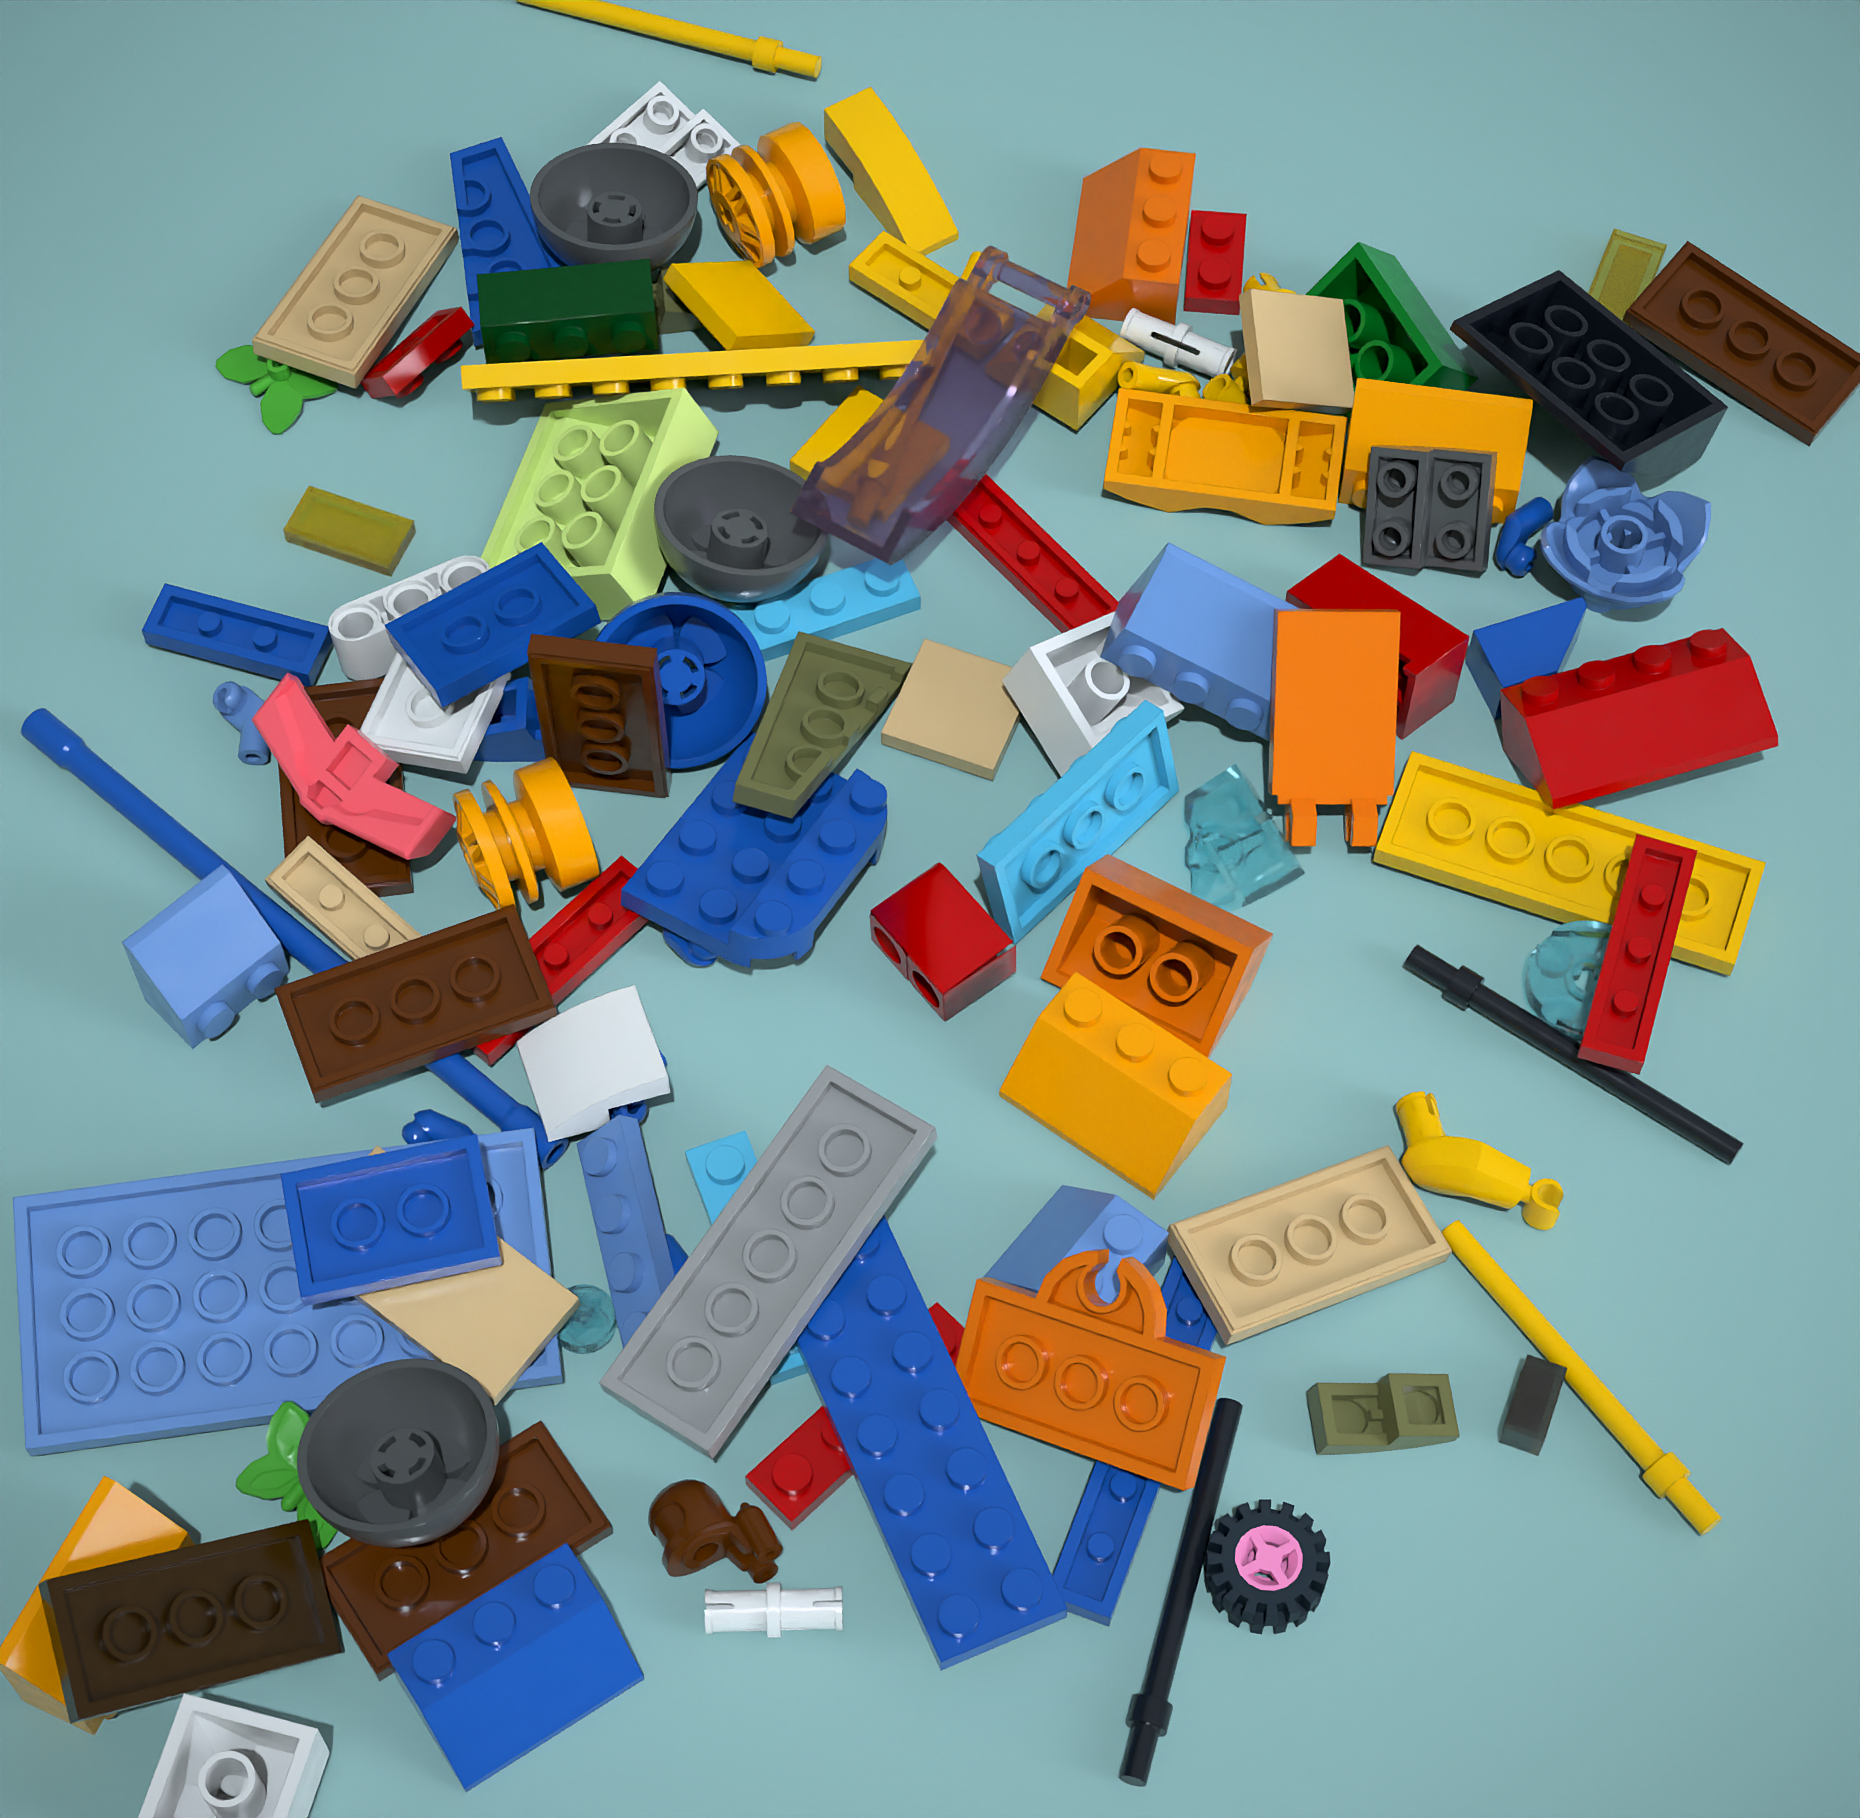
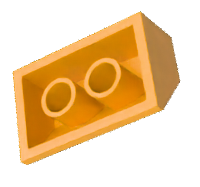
(1436, 418)
(1116, 1085)
(108, 1531)

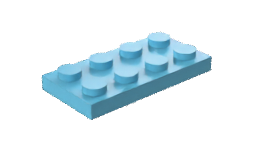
(1079, 821)

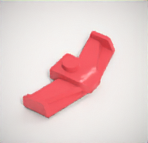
(346, 776)

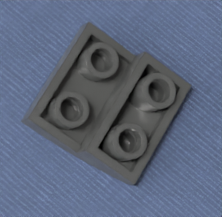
(1429, 507)

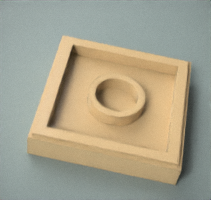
(1296, 351)
(954, 711)

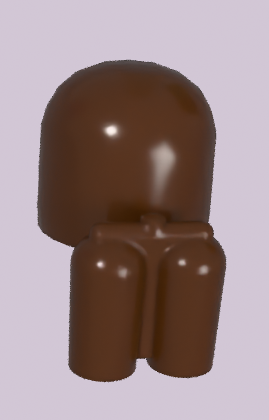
(700, 1531)

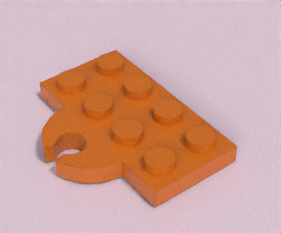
(1091, 1369)

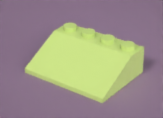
(594, 486)

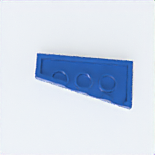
(494, 219)

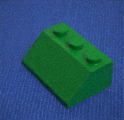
(1391, 324)

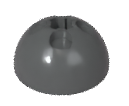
(613, 204)
(732, 530)
(400, 1452)

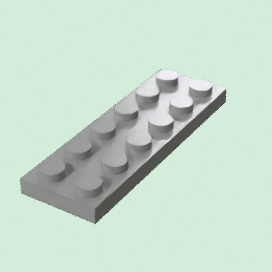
(768, 1261)

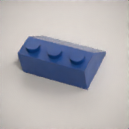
(515, 1667)

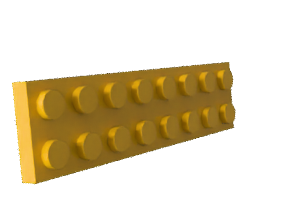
(670, 371)

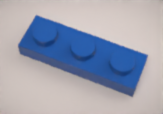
(237, 634)

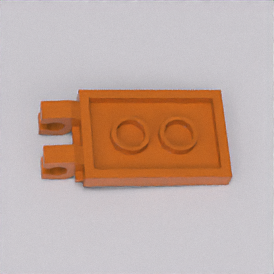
(1333, 717)

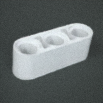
(359, 625)

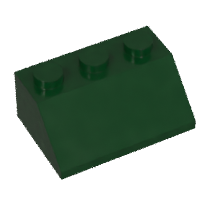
(567, 311)

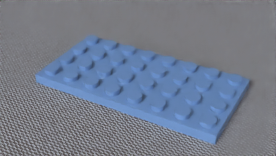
(184, 1306)

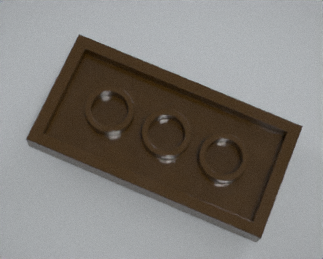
(188, 1619)

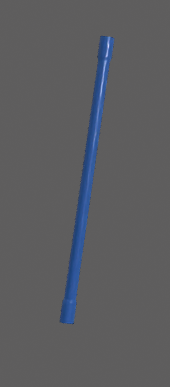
(70, 752)

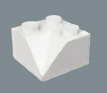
(1077, 696)
(235, 1765)

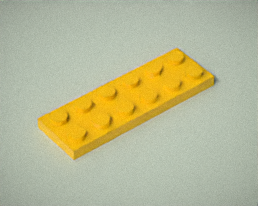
(1554, 862)

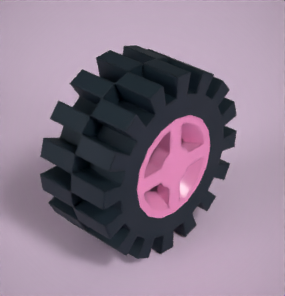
(1269, 1544)

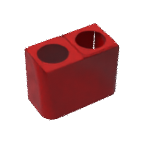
(942, 941)

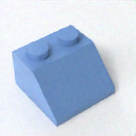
(206, 958)
(1076, 1223)

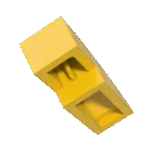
(888, 172)

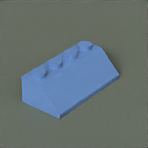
(1199, 637)

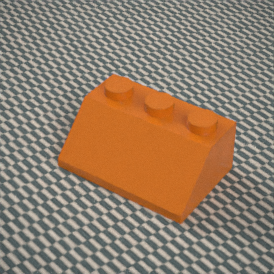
(1133, 234)
(1158, 951)

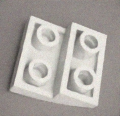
(669, 127)
(592, 1062)

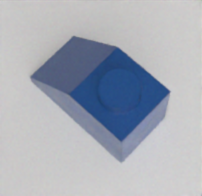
(1523, 648)

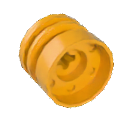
(776, 194)
(525, 835)

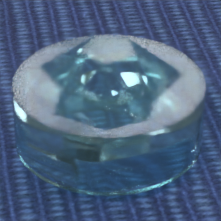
(591, 1324)

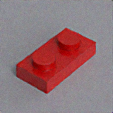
(1215, 262)
(432, 341)

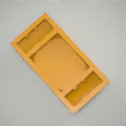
(1225, 457)

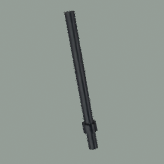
(1467, 989)
(1150, 1710)

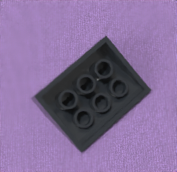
(1595, 375)

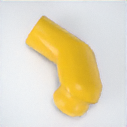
(1159, 380)

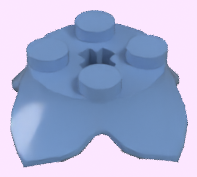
(1621, 544)

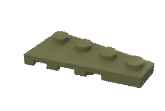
(814, 719)

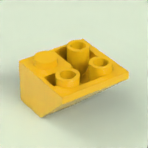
(1084, 371)

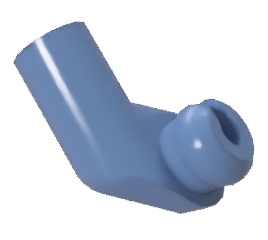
(238, 707)

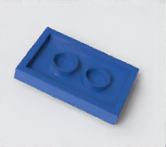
(488, 622)
(390, 1219)

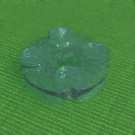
(1556, 966)

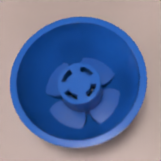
(717, 699)

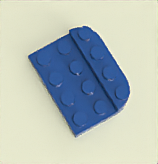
(753, 878)

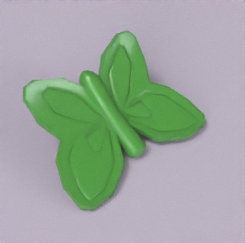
(284, 385)
(277, 1473)

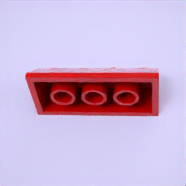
(1636, 718)

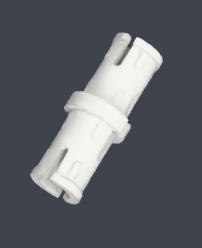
(1143, 332)
(773, 1610)

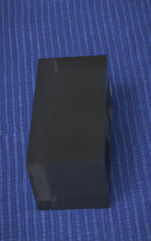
(1533, 1405)

